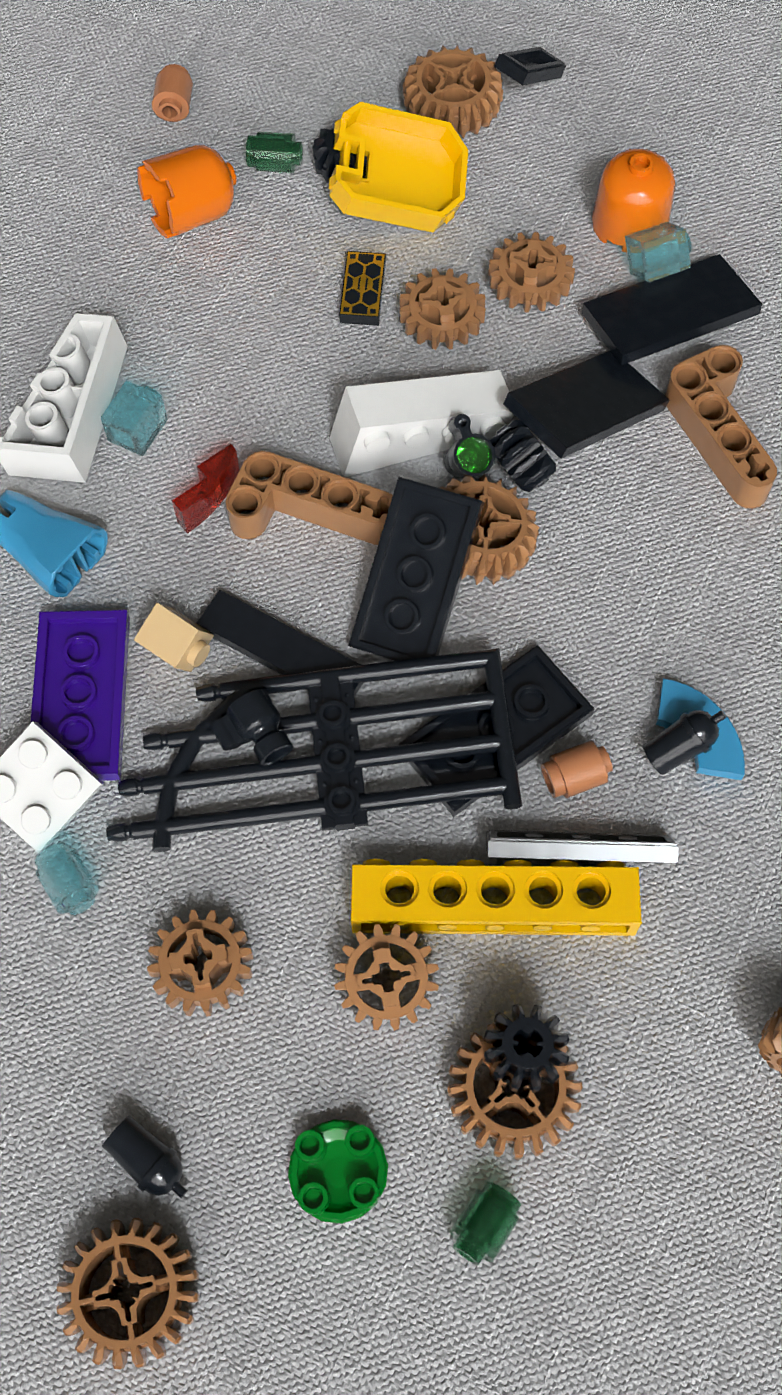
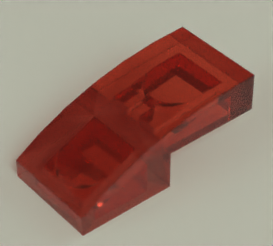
(216, 480)

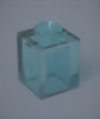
(658, 251)
(134, 417)

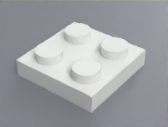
(42, 786)

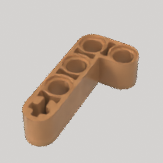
(709, 380)
(360, 519)

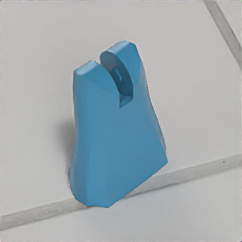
(49, 542)

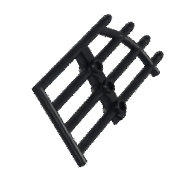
(336, 749)

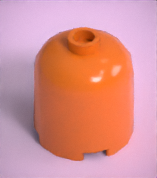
(187, 188)
(633, 195)

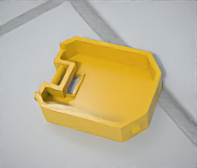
(411, 169)

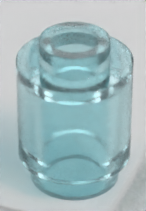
(66, 879)

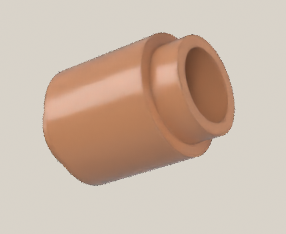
(172, 93)
(576, 770)

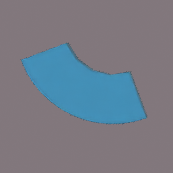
(727, 755)

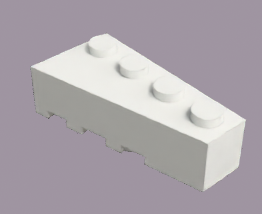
(61, 418)
(411, 418)

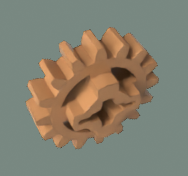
(531, 272)
(442, 308)
(382, 954)
(181, 963)

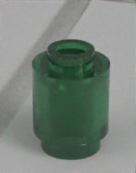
(274, 152)
(485, 1223)

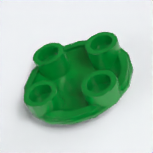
(337, 1171)

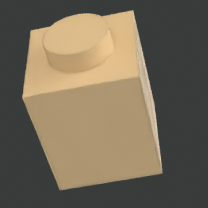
(174, 638)

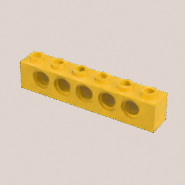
(519, 915)

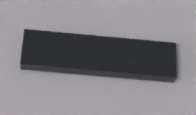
(268, 639)

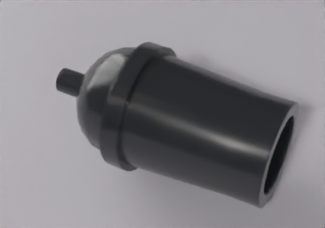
(683, 740)
(146, 1158)

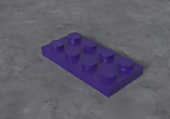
(83, 685)

